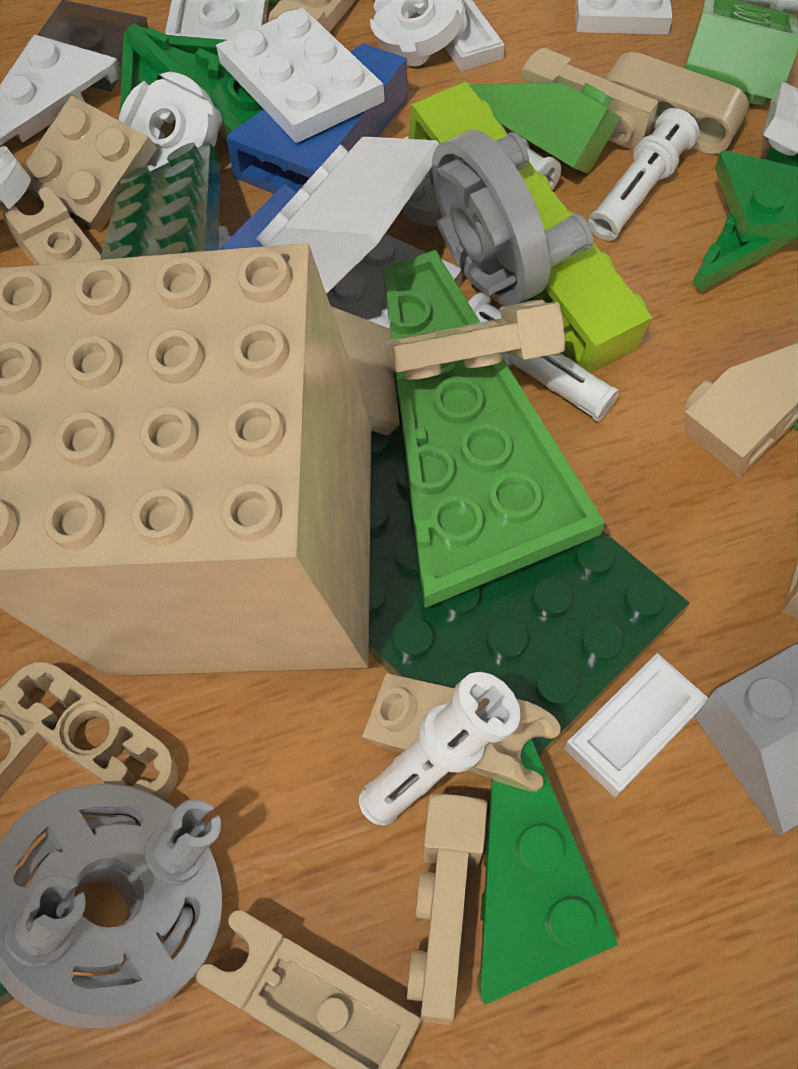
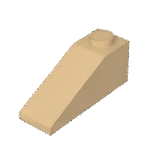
(745, 409)

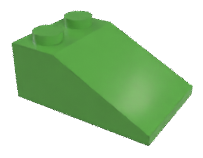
(744, 46)

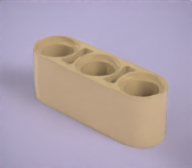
(713, 103)

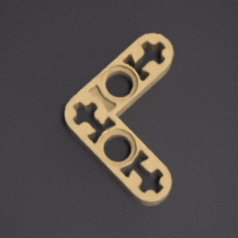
(32, 727)

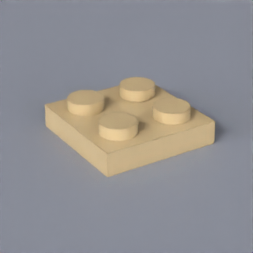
(86, 159)

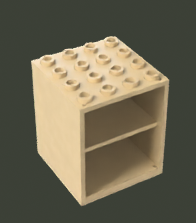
(183, 464)

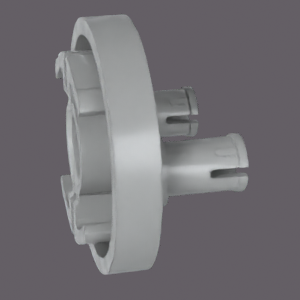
(494, 220)
(152, 867)

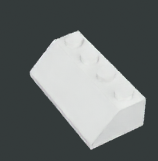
(351, 202)

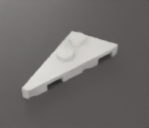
(44, 82)

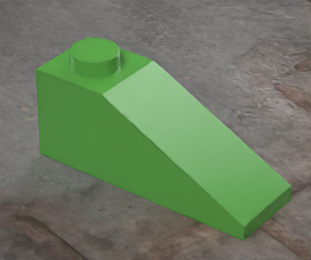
(555, 118)

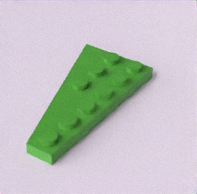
(478, 457)

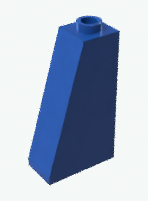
(270, 158)

